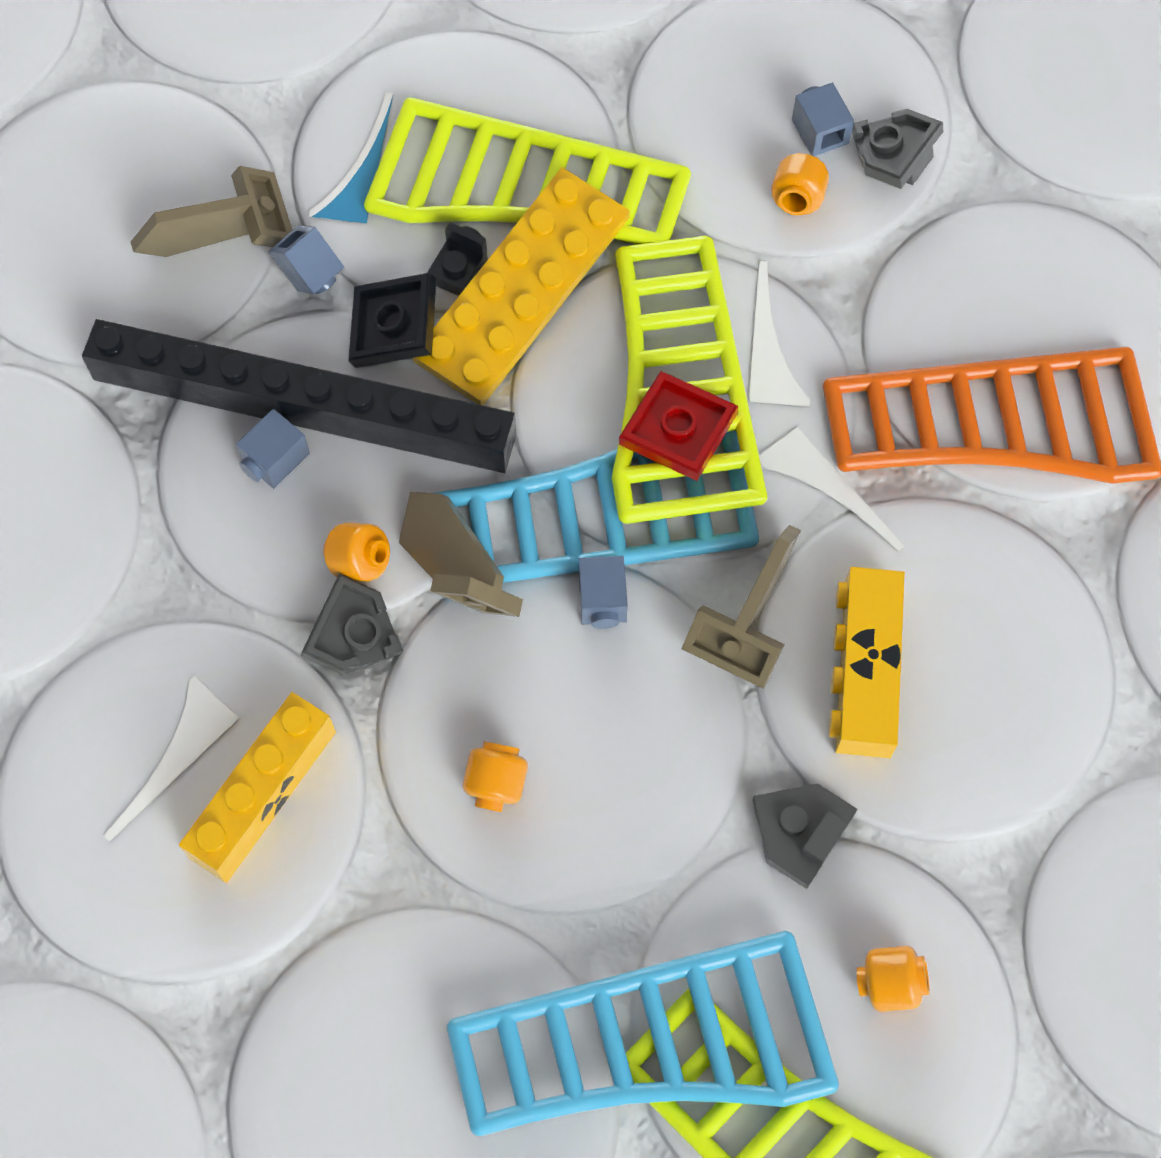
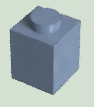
(822, 119)
(307, 260)
(272, 449)
(603, 591)

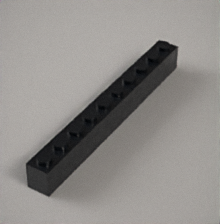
(302, 395)

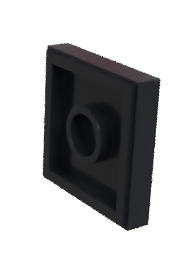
(392, 320)

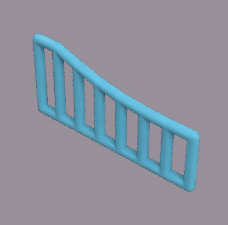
(602, 467)
(674, 1087)

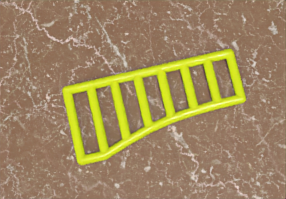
(525, 137)
(638, 360)
(700, 1134)

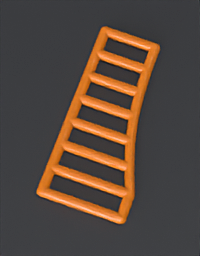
(1017, 453)

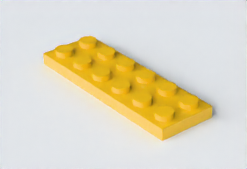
(522, 286)

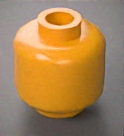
(800, 184)
(357, 551)
(495, 776)
(893, 978)

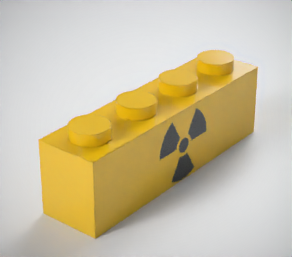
(869, 662)
(258, 787)

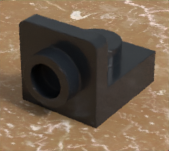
(459, 258)

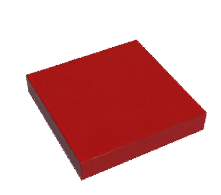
(678, 425)

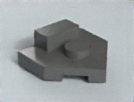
(897, 147)
(351, 629)
(801, 828)

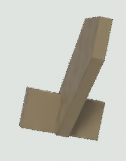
(254, 211)
(454, 556)
(734, 643)

